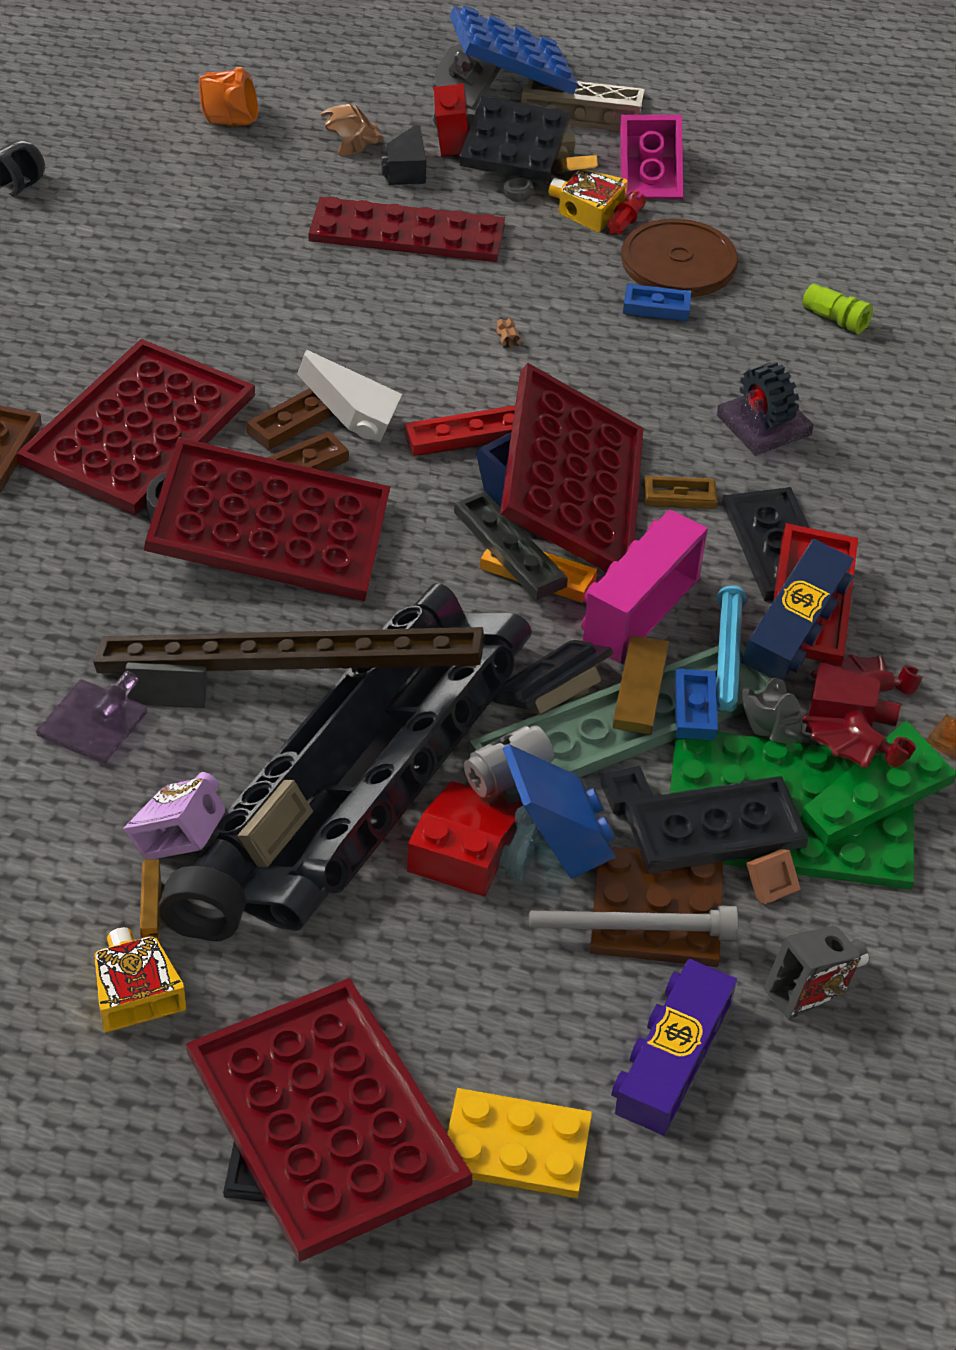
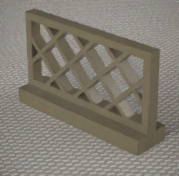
(585, 105)

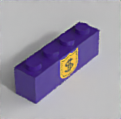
(674, 1047)

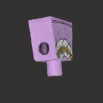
(177, 818)

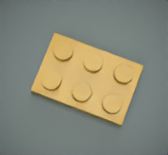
(520, 1141)

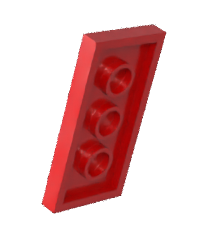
(794, 543)

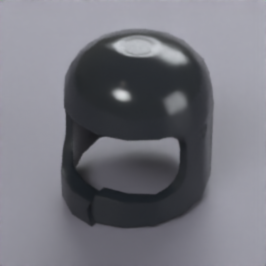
(20, 160)

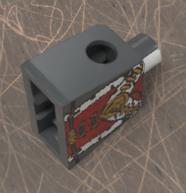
(820, 966)

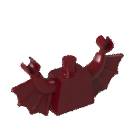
(848, 704)

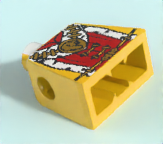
(589, 197)
(135, 981)

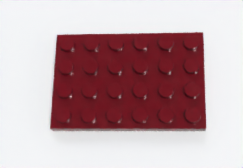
(129, 422)
(572, 470)
(268, 519)
(327, 1118)

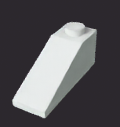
(352, 398)

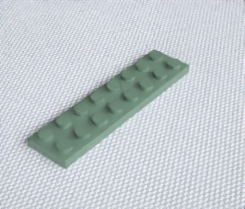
(584, 731)

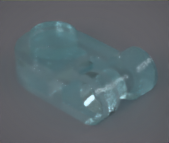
(519, 855)

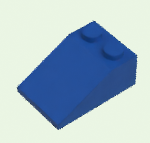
(562, 812)

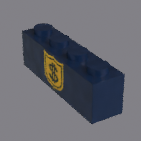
(798, 610)

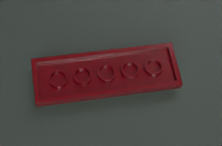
(407, 229)

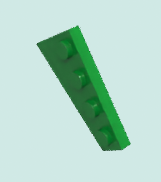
(875, 792)

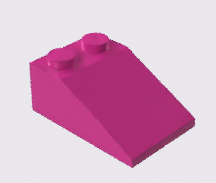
(652, 155)

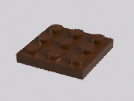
(627, 887)

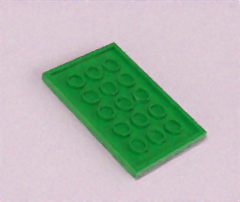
(871, 855)

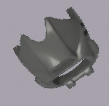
(775, 714)

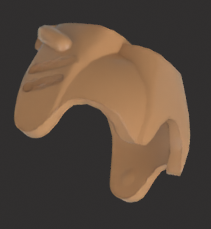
(352, 127)

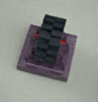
(767, 411)

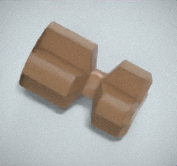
(507, 331)

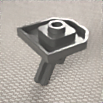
(467, 70)

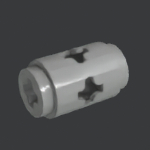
(488, 767)

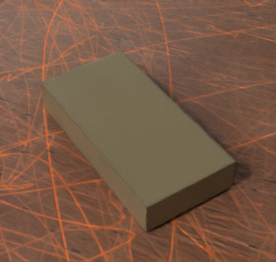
(275, 823)

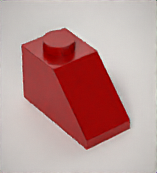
(451, 118)

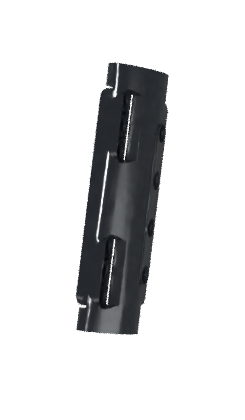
(342, 743)

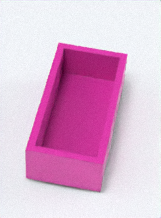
(644, 583)

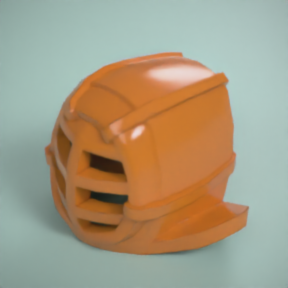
(228, 97)

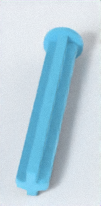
(731, 602)

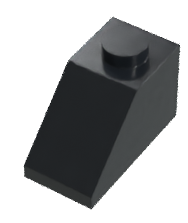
(405, 159)

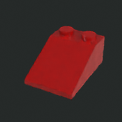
(462, 838)

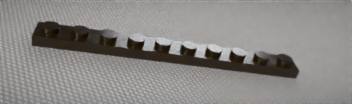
(296, 649)

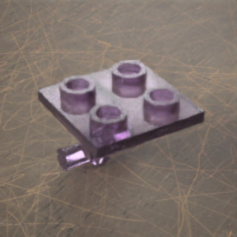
(94, 718)

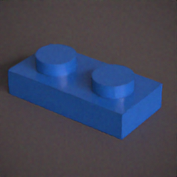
(657, 302)
(695, 704)

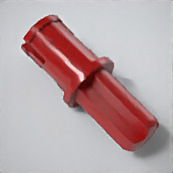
(626, 213)

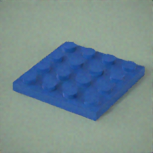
(512, 48)

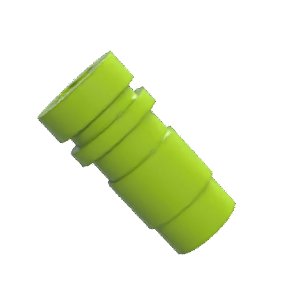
(832, 305)

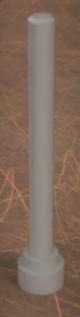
(718, 922)

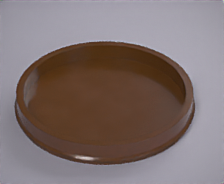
(679, 256)

